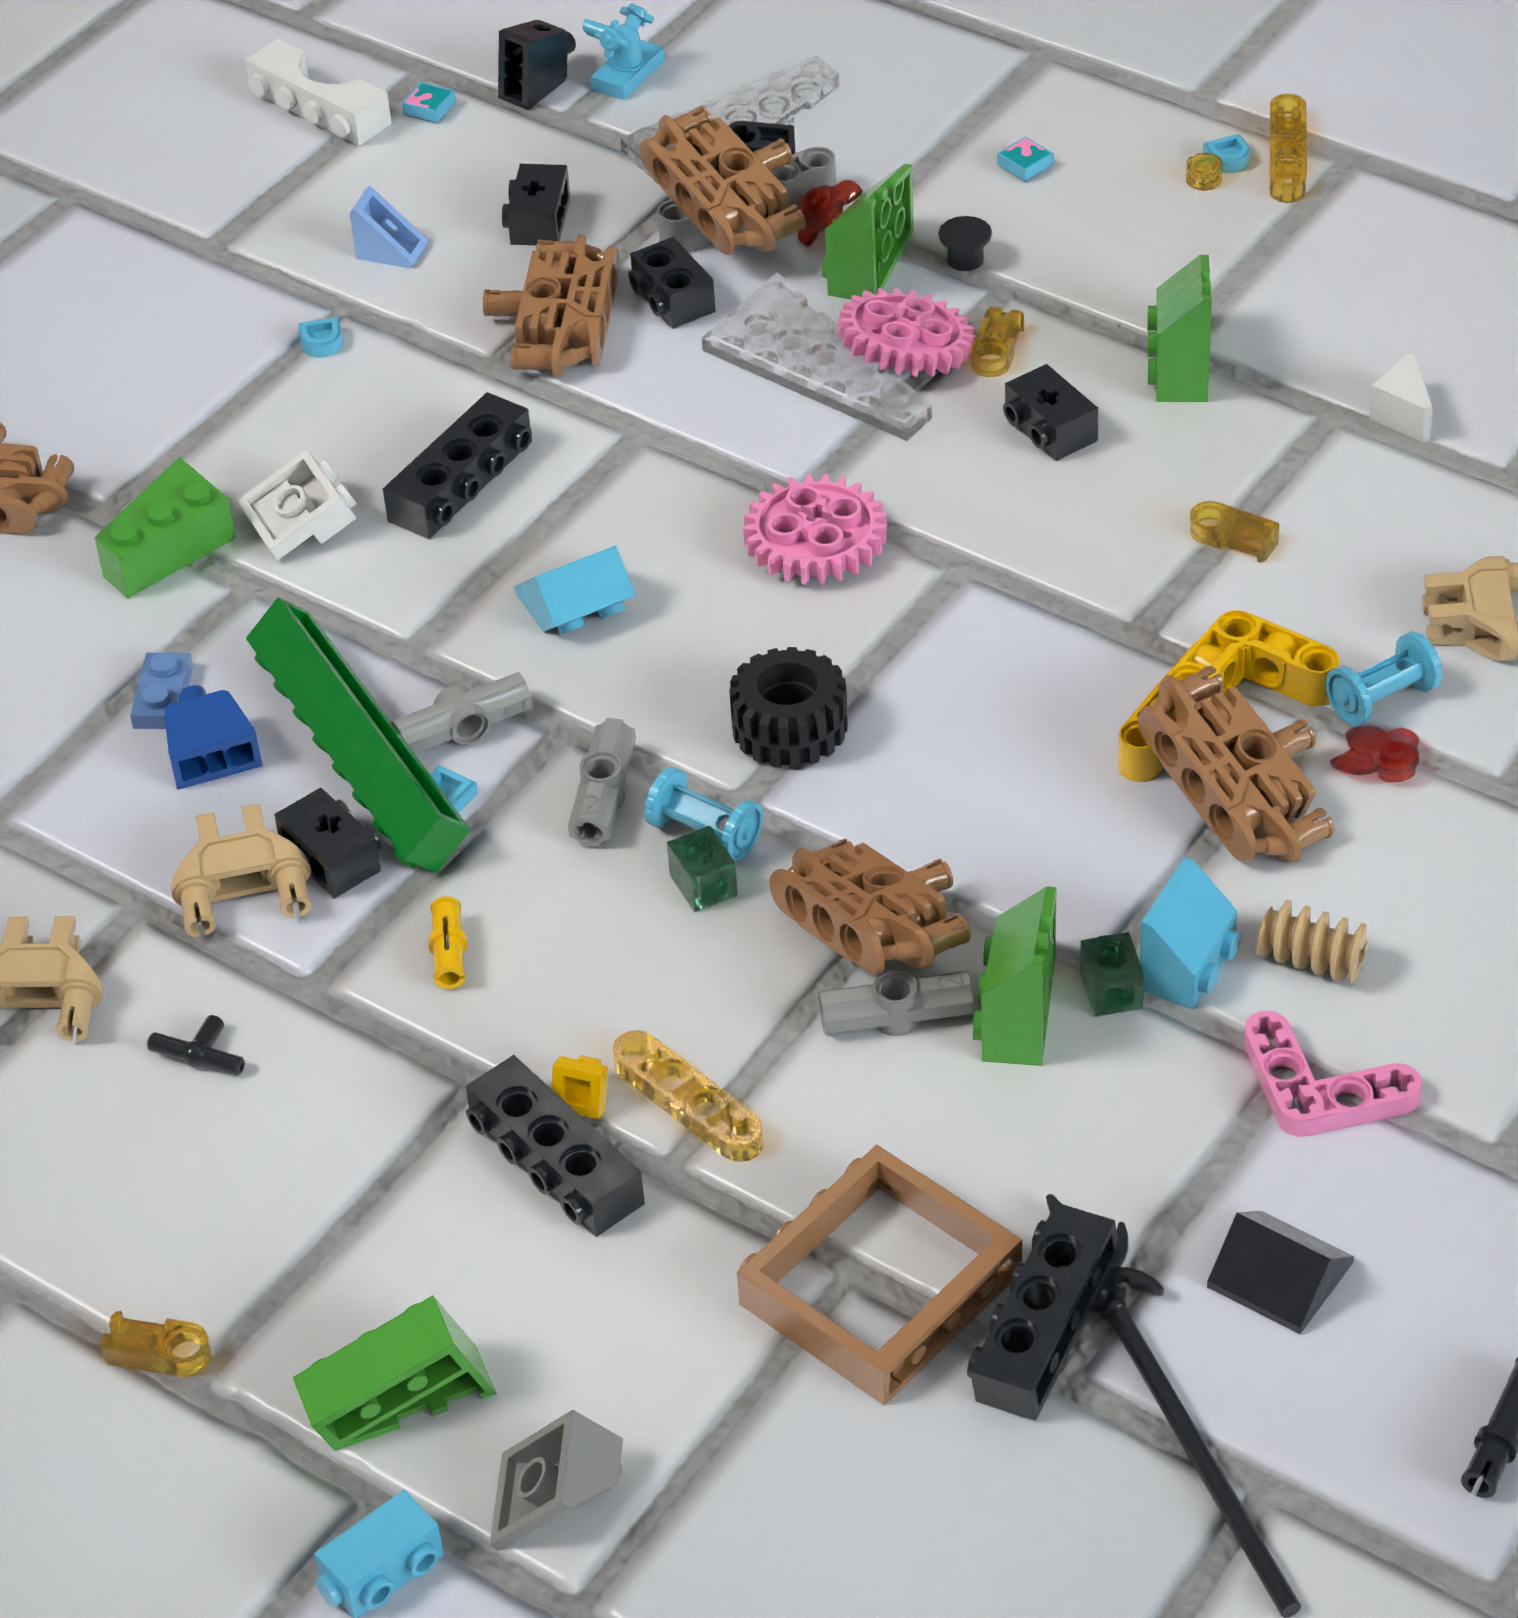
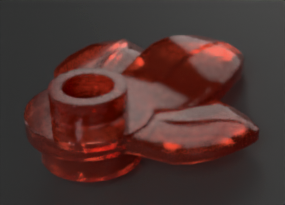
(823, 205)
(1374, 750)

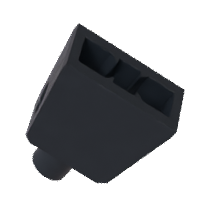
(532, 61)

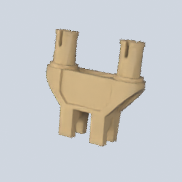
(1474, 608)
(239, 867)
(49, 974)

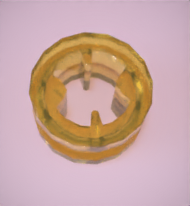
(1204, 171)

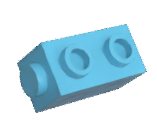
(378, 1555)

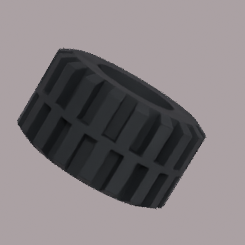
(788, 707)

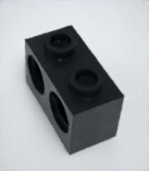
(672, 282)

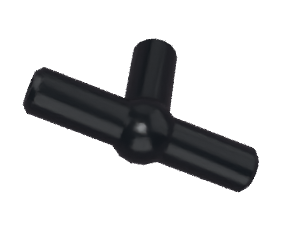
(199, 1050)

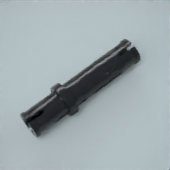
(1496, 1442)

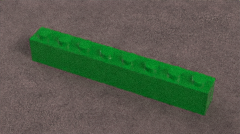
(357, 737)

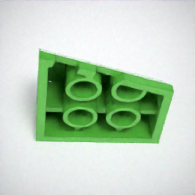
(869, 236)
(1181, 335)
(1018, 982)

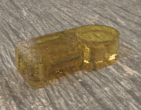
(996, 337)
(1236, 529)
(150, 1346)

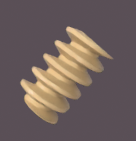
(1312, 942)

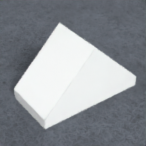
(1402, 401)

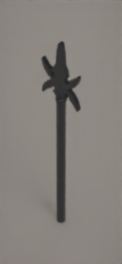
(1114, 1308)

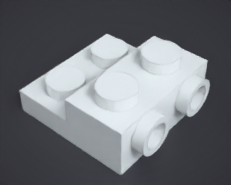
(298, 504)

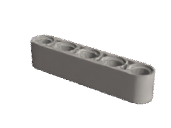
(807, 170)

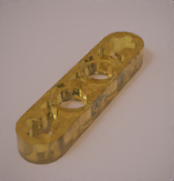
(1287, 147)
(681, 1100)

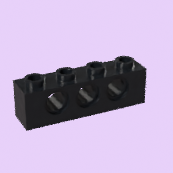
(457, 465)
(554, 1146)
(1024, 1379)

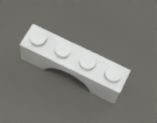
(346, 109)

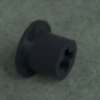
(965, 241)

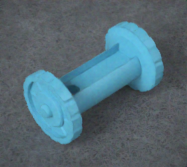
(1413, 664)
(673, 800)

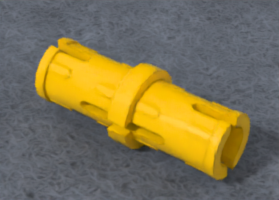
(447, 963)

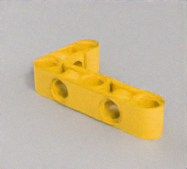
(1238, 648)

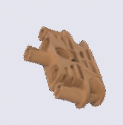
(721, 181)
(562, 306)
(27, 488)
(1235, 767)
(870, 905)

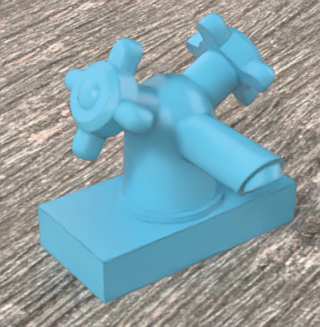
(628, 57)

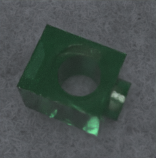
(702, 868)
(1111, 974)

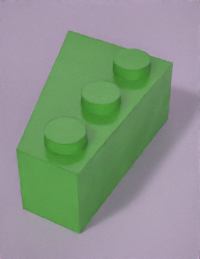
(164, 529)
(390, 1374)

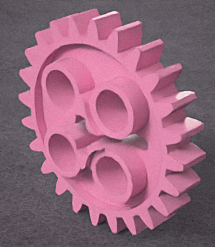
(905, 332)
(815, 529)

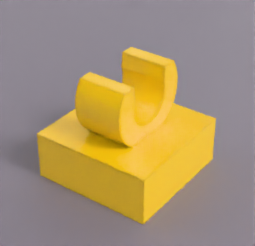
(581, 1084)

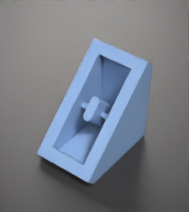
(383, 232)

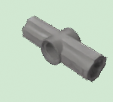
(464, 713)
(602, 782)
(896, 1002)

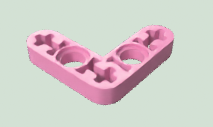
(1319, 1096)

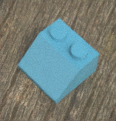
(577, 589)
(1187, 937)

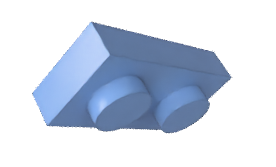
(159, 684)

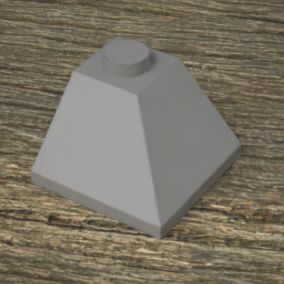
(553, 1475)

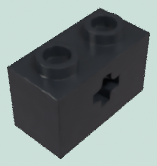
(537, 203)
(1051, 412)
(334, 842)

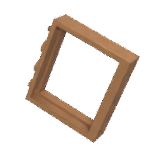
(932, 1328)

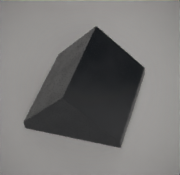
(1277, 1269)

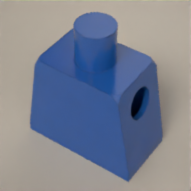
(208, 737)

